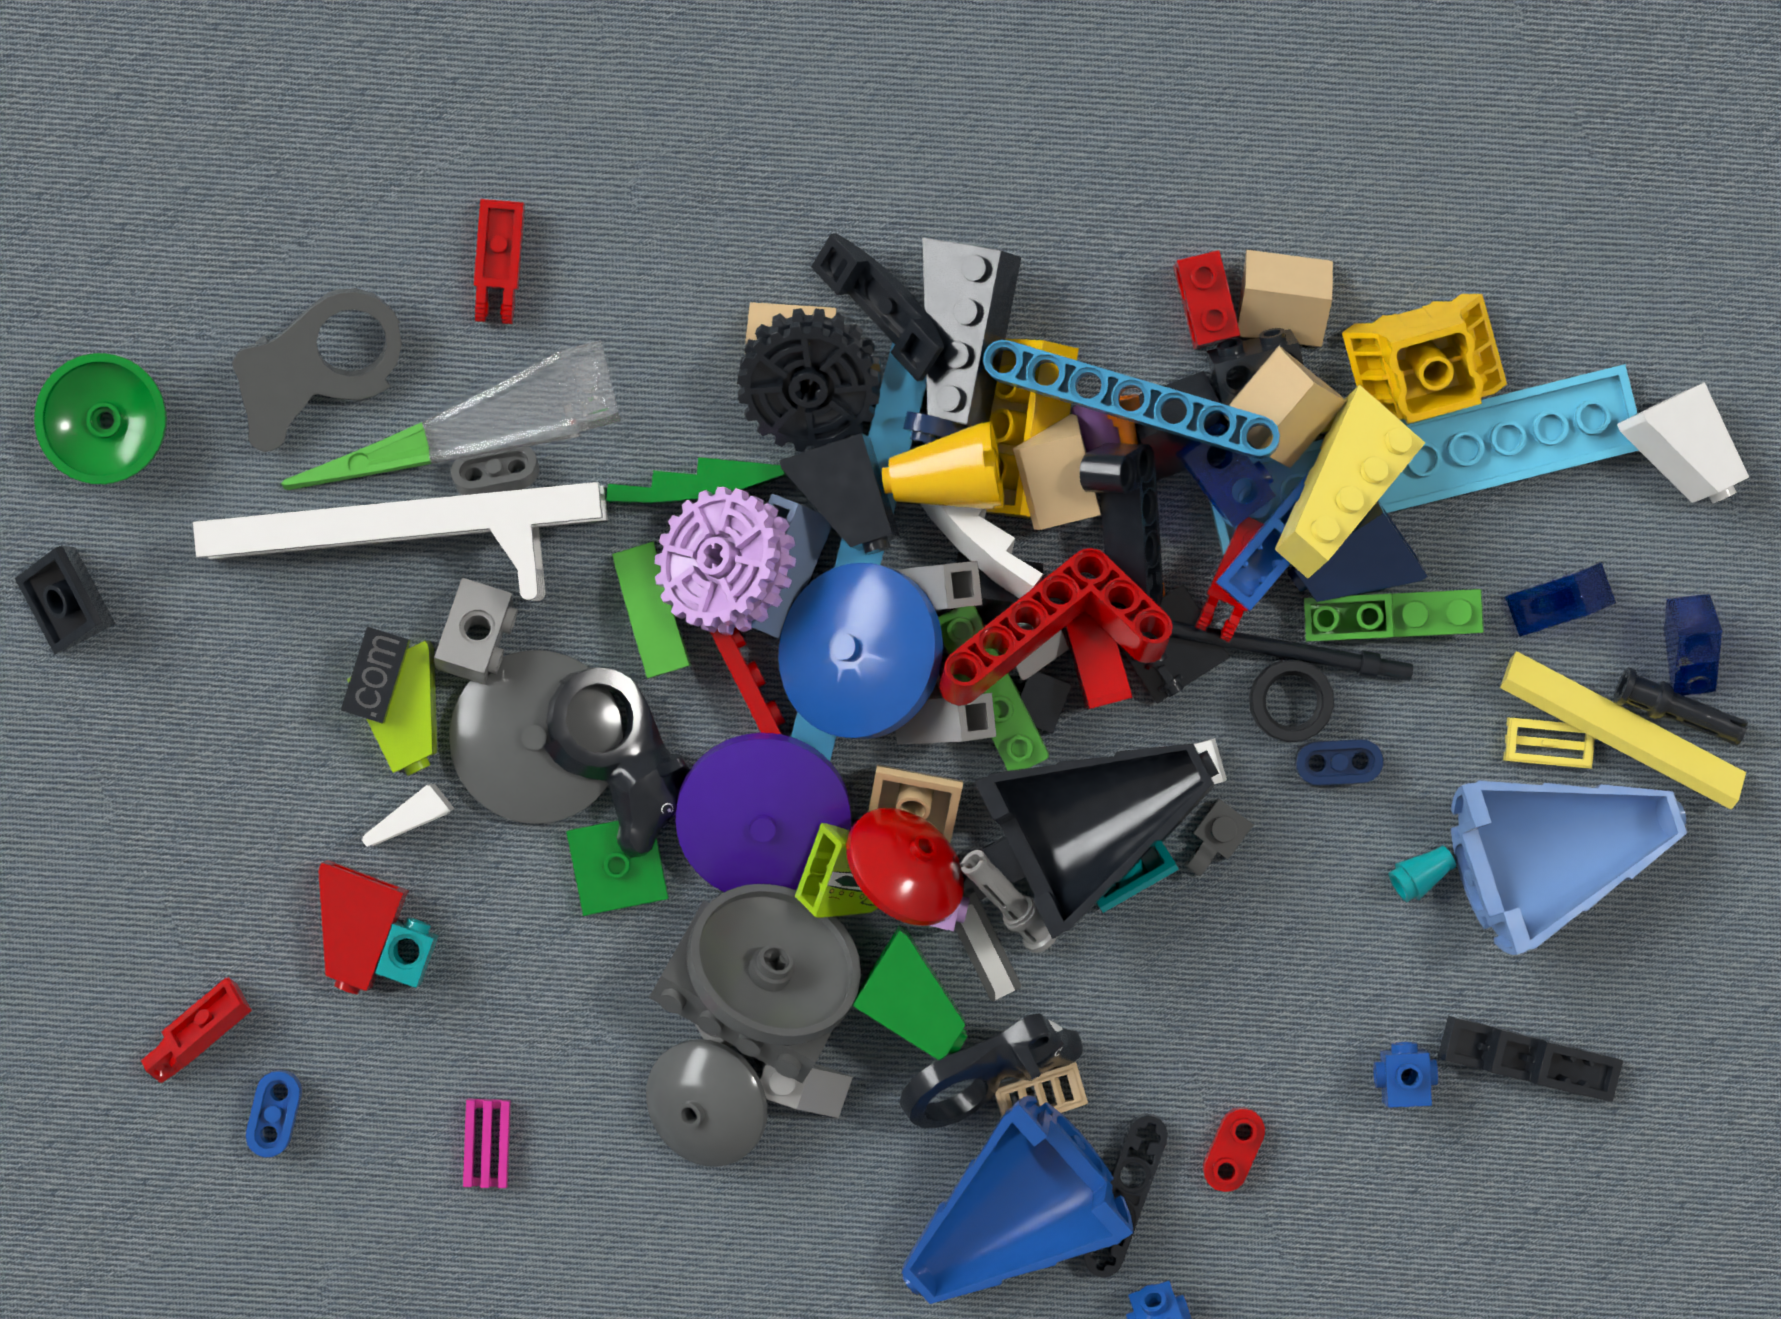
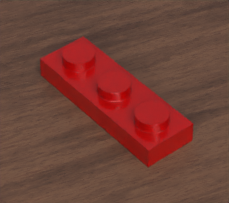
(749, 679)

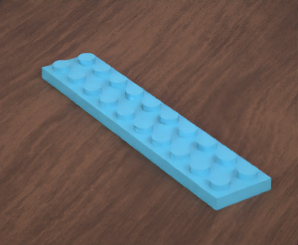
(1487, 444)

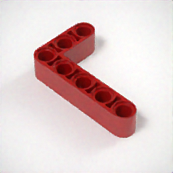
(1049, 618)

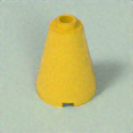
(949, 471)

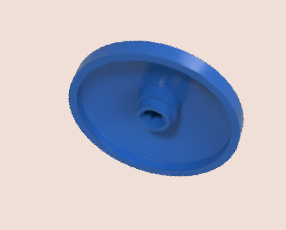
(860, 651)

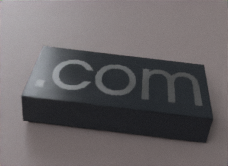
(375, 675)

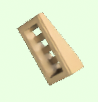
(1062, 1105)

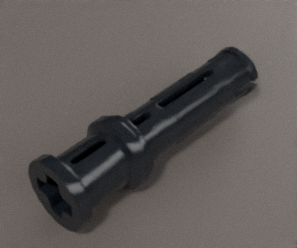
(1662, 701)

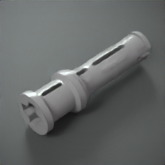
(1017, 909)

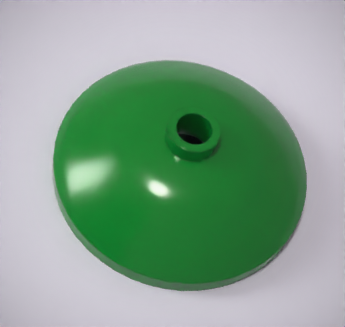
(71, 411)

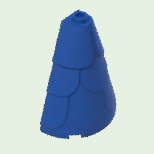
(1018, 1208)

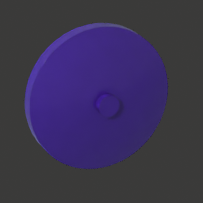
(757, 809)

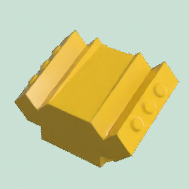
(1427, 358)

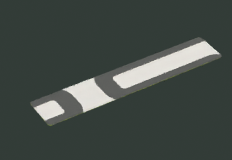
(986, 950)

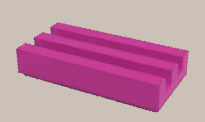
(485, 1180)

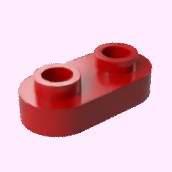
(1234, 1150)

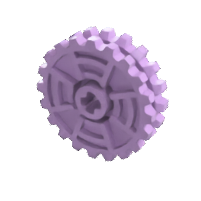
(725, 561)

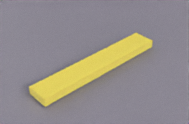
(1623, 730)

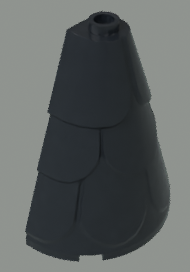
(1093, 820)

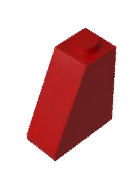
(1096, 663)
(355, 923)

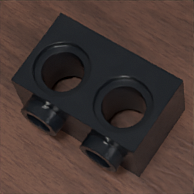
(1250, 354)

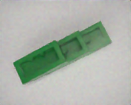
(680, 487)

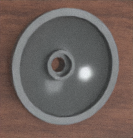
(720, 1091)

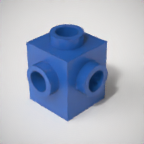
(1416, 1087)
(1158, 1302)

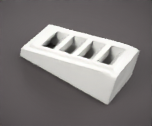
(418, 810)

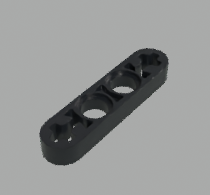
(1134, 1196)

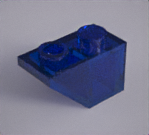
(1692, 644)

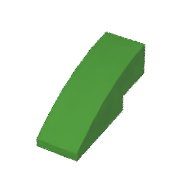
(651, 619)

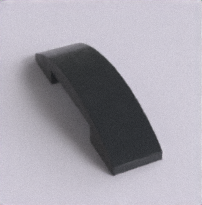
(884, 300)

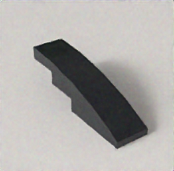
(1530, 1058)

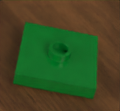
(608, 876)

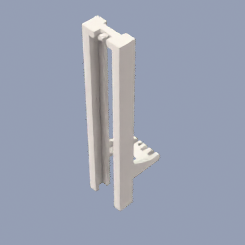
(509, 515)

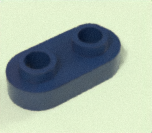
(929, 428)
(1338, 762)

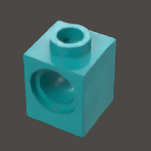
(398, 969)

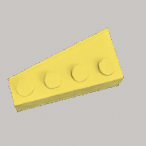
(1352, 472)

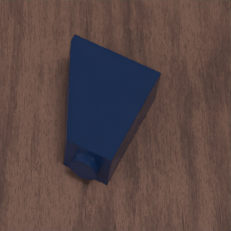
(1367, 561)

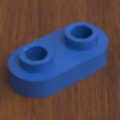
(274, 1112)

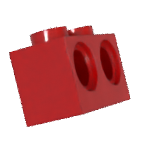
(1206, 299)

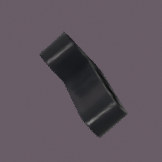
(1129, 508)

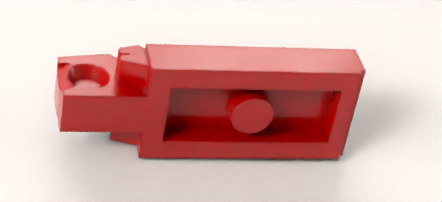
(197, 1030)

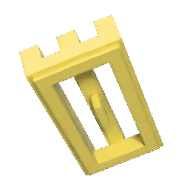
(1512, 739)

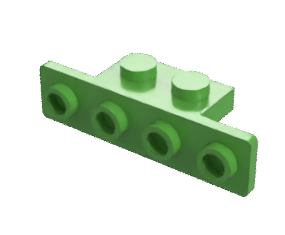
(1015, 730)

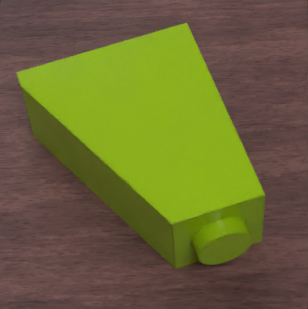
(411, 722)

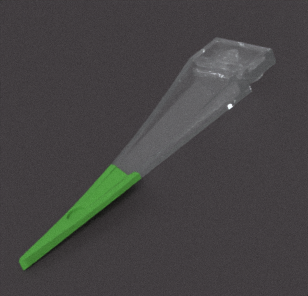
(534, 407)

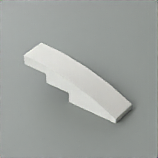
(986, 544)

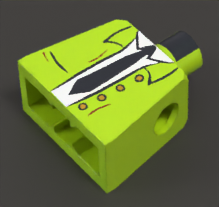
(827, 881)

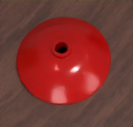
(905, 866)

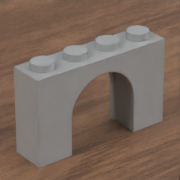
(938, 720)

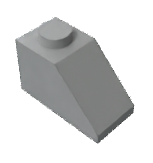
(820, 1093)

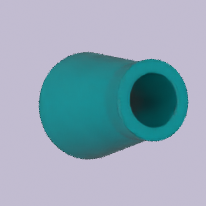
(1420, 873)

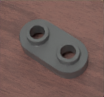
(495, 471)

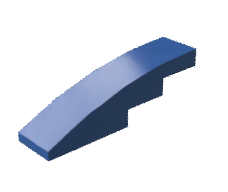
(1258, 562)

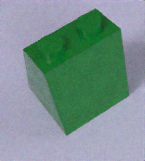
(911, 999)

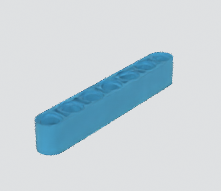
(1114, 384)

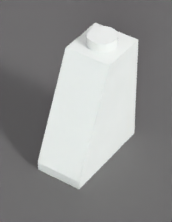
(1688, 444)

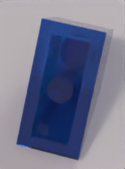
(1560, 599)

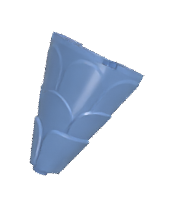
(1553, 850)

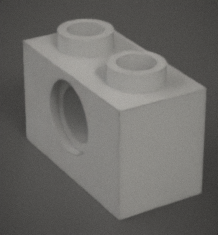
(473, 606)

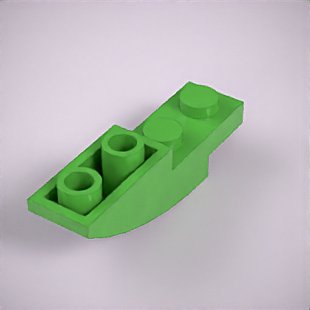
(1394, 615)

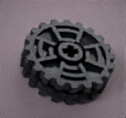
(813, 350)

